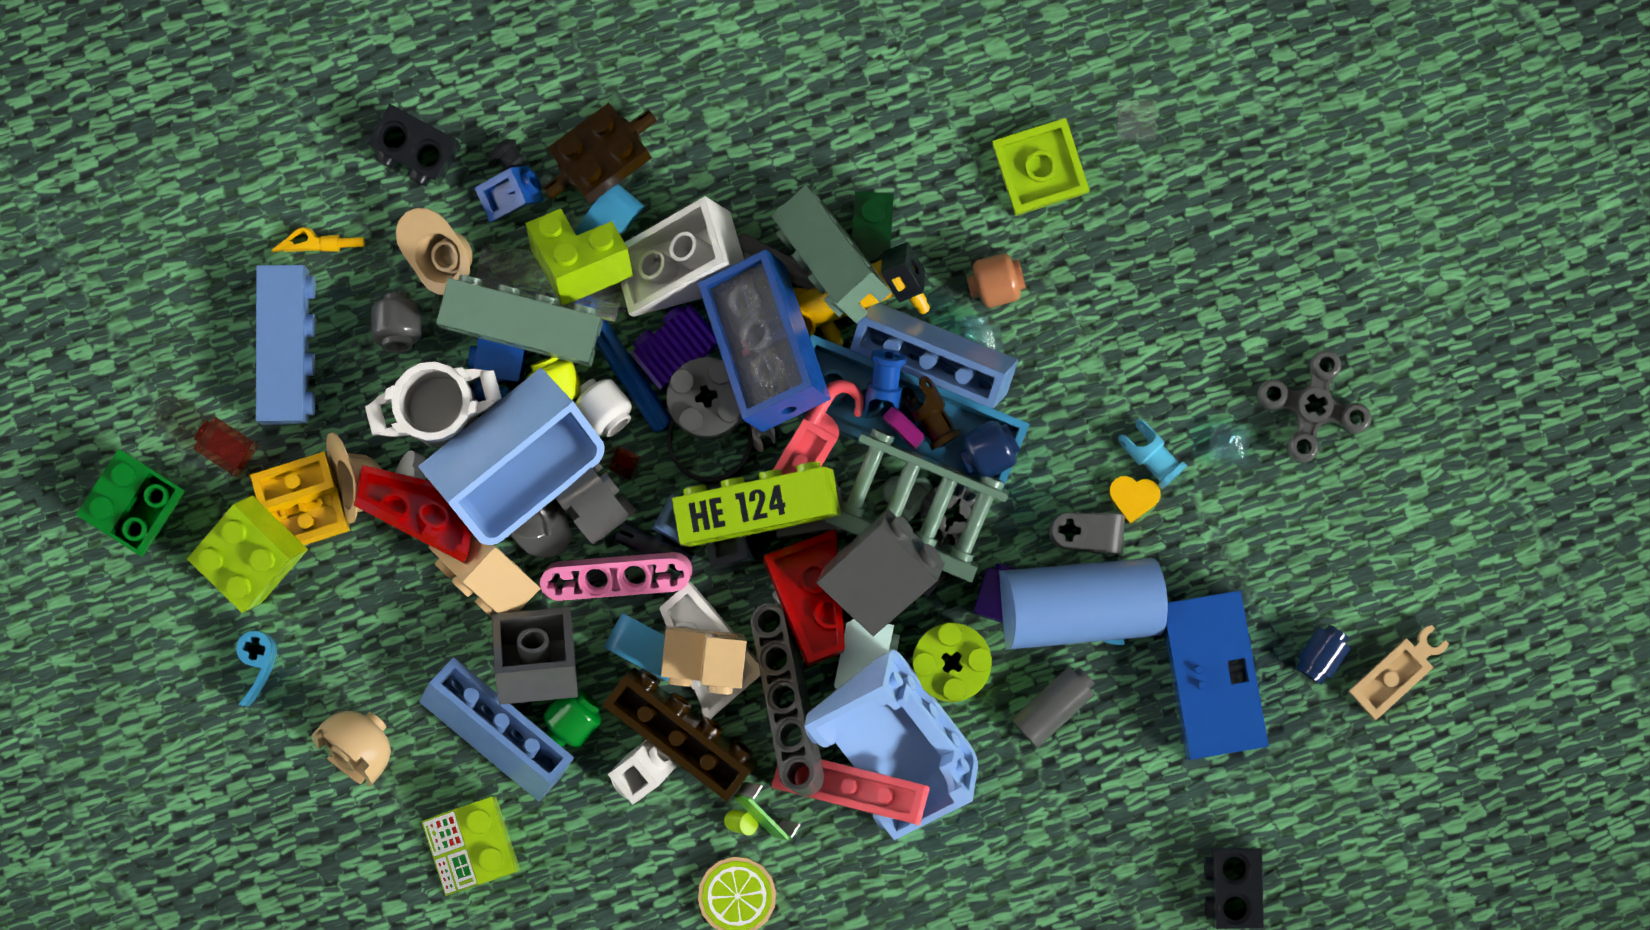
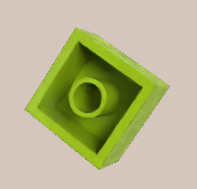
(247, 554)

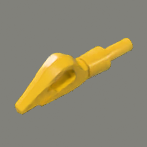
(327, 243)

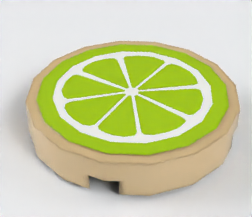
(737, 894)

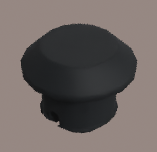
(506, 154)

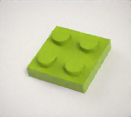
(1040, 167)

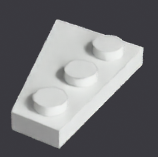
(693, 611)

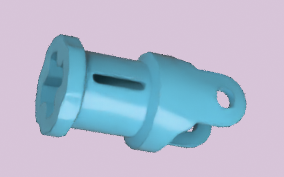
(1154, 455)

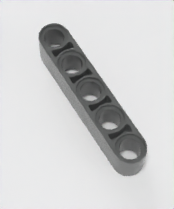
(775, 684)

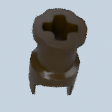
(930, 413)

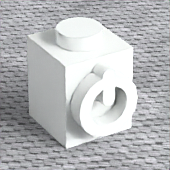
(641, 771)

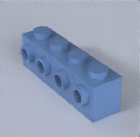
(283, 344)
(934, 352)
(496, 729)

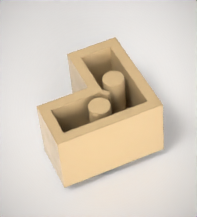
(491, 576)
(704, 656)

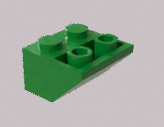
(130, 502)

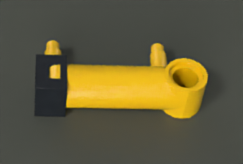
(899, 271)

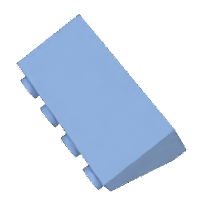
(514, 458)

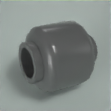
(396, 323)

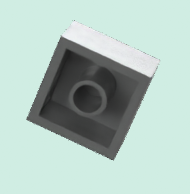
(534, 655)

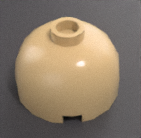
(355, 744)

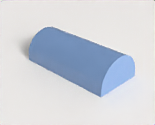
(1083, 603)

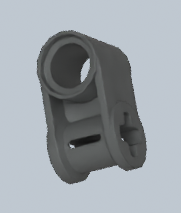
(1094, 532)

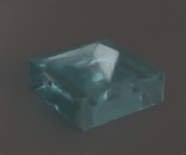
(1229, 444)

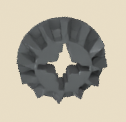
(954, 530)

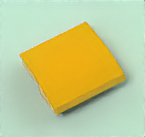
(303, 498)

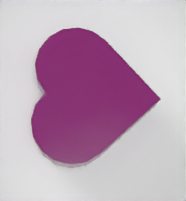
(904, 428)

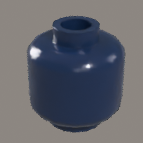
(989, 449)

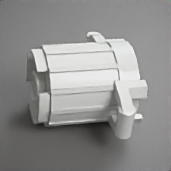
(433, 403)

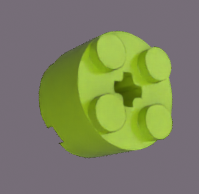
(974, 660)

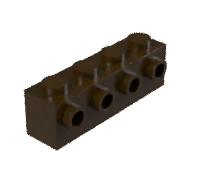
(680, 733)

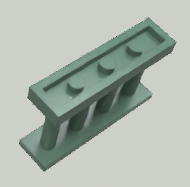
(958, 560)

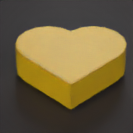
(1133, 497)

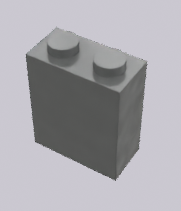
(881, 572)

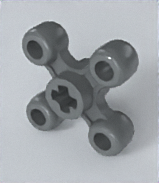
(1310, 422)

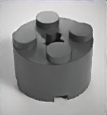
(693, 417)
(594, 504)

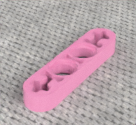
(615, 571)

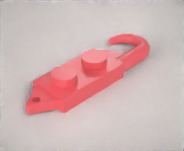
(817, 430)

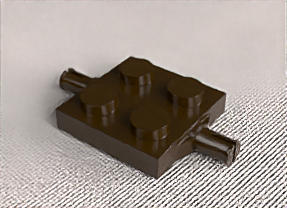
(599, 153)

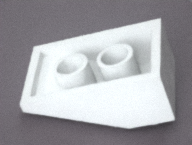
(678, 255)

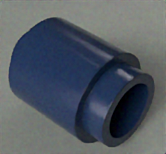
(1323, 654)

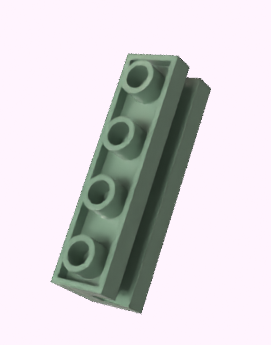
(829, 253)
(520, 321)

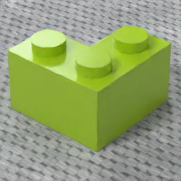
(580, 262)

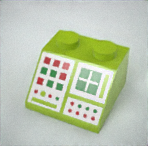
(470, 845)

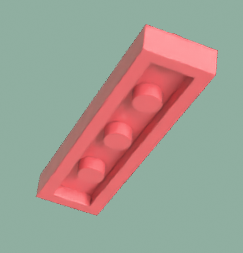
(865, 791)

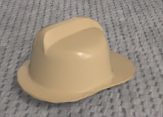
(433, 248)
(346, 473)

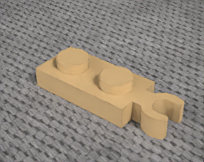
(1395, 674)

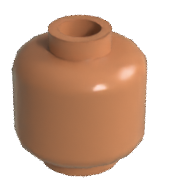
(996, 280)

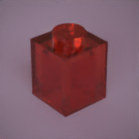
(224, 446)

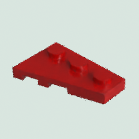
(413, 508)
(809, 610)

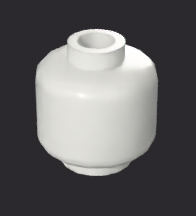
(604, 406)

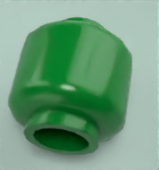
(572, 719)

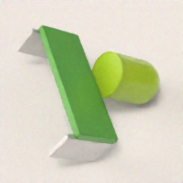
(747, 821)

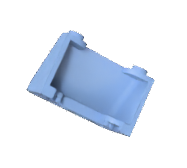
(900, 731)

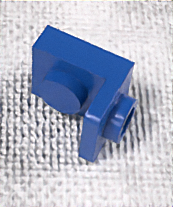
(509, 192)

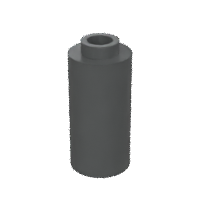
(1054, 705)

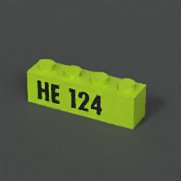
(756, 505)

